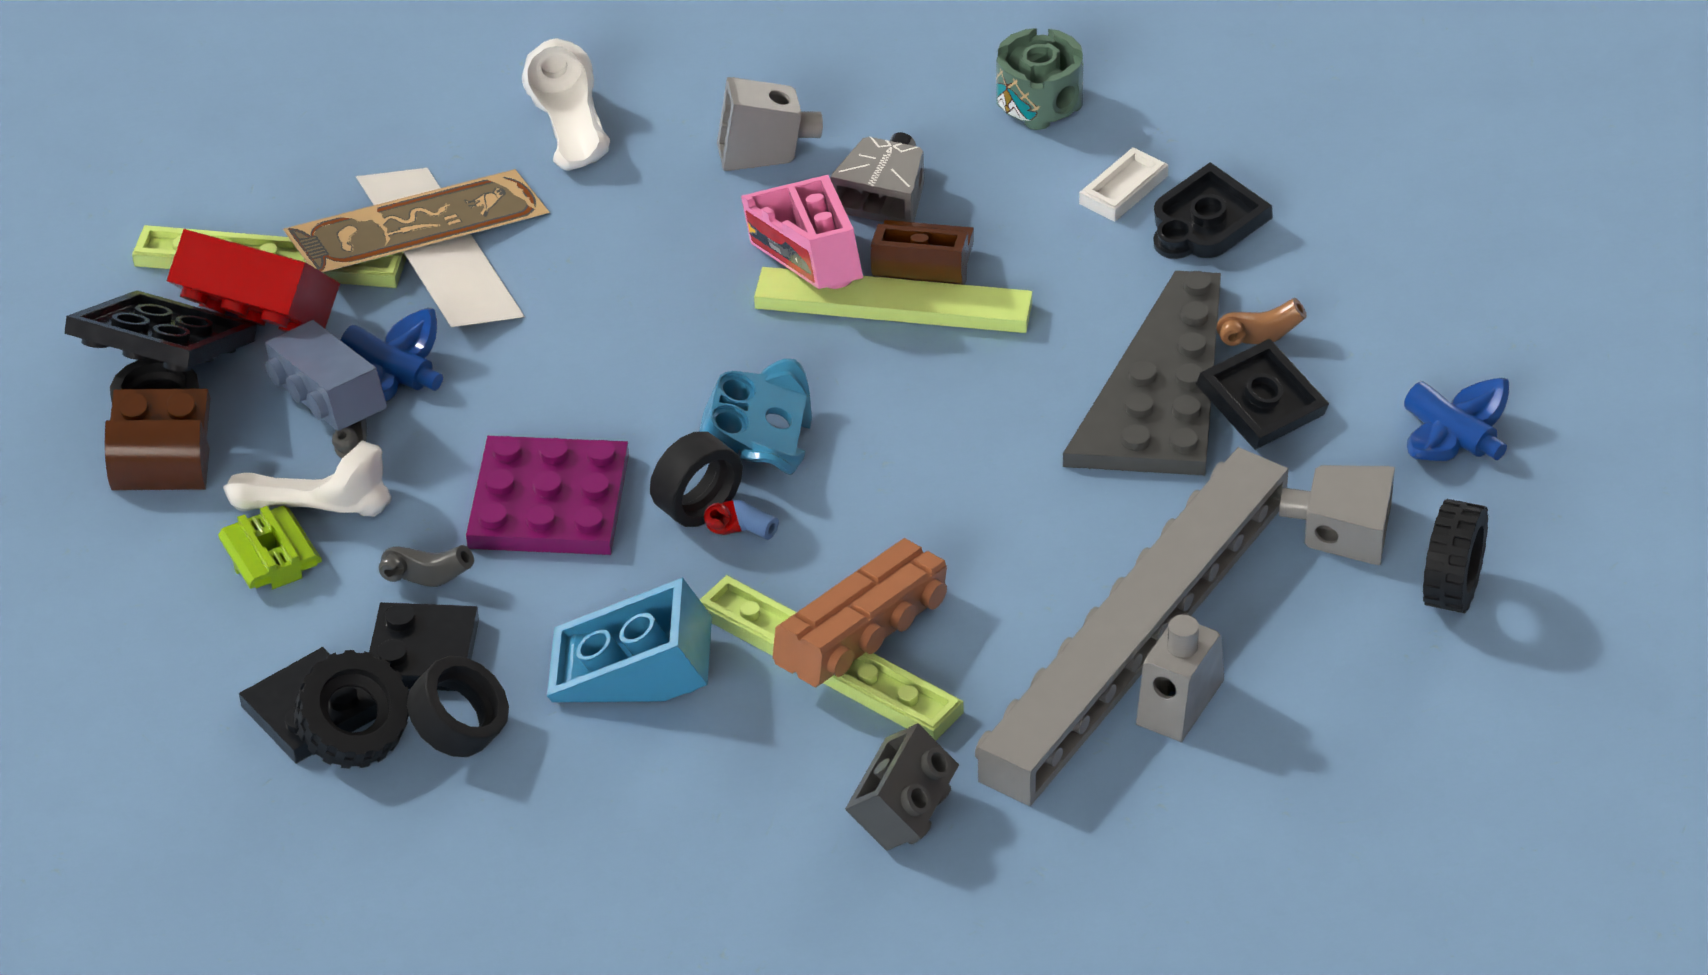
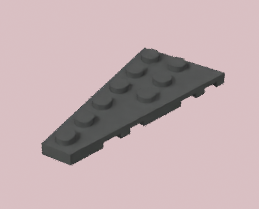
(1150, 406)

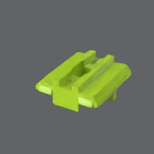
(251, 543)

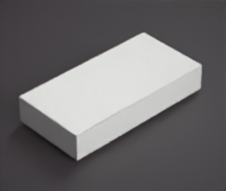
(1123, 184)

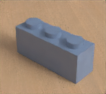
(324, 375)

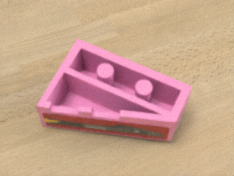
(805, 231)

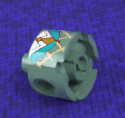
(1039, 77)

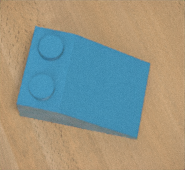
(634, 649)

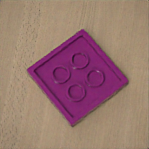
(548, 495)

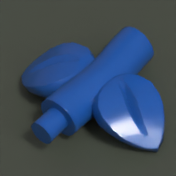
(401, 354)
(1457, 424)

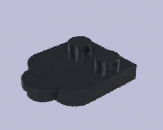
(1207, 215)

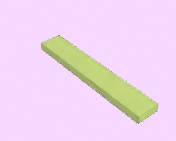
(159, 244)
(898, 301)
(868, 680)

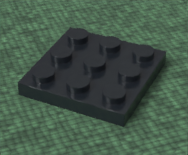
(160, 330)

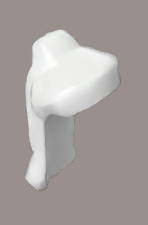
(561, 84)
(351, 489)

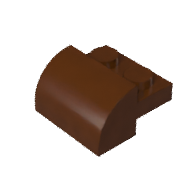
(921, 251)
(158, 439)

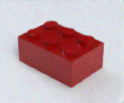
(251, 282)

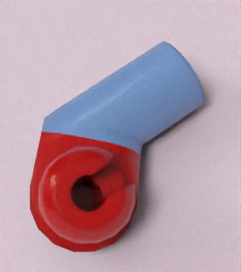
(739, 516)

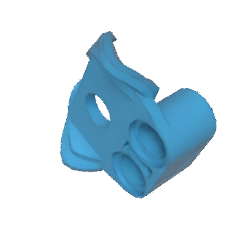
(740, 407)

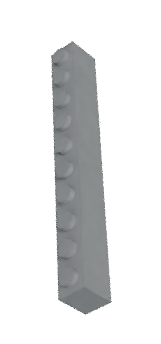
(1111, 647)

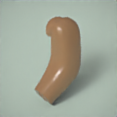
(1258, 327)

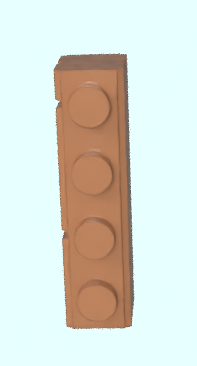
(860, 613)

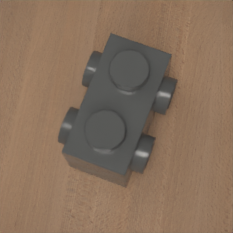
(902, 787)

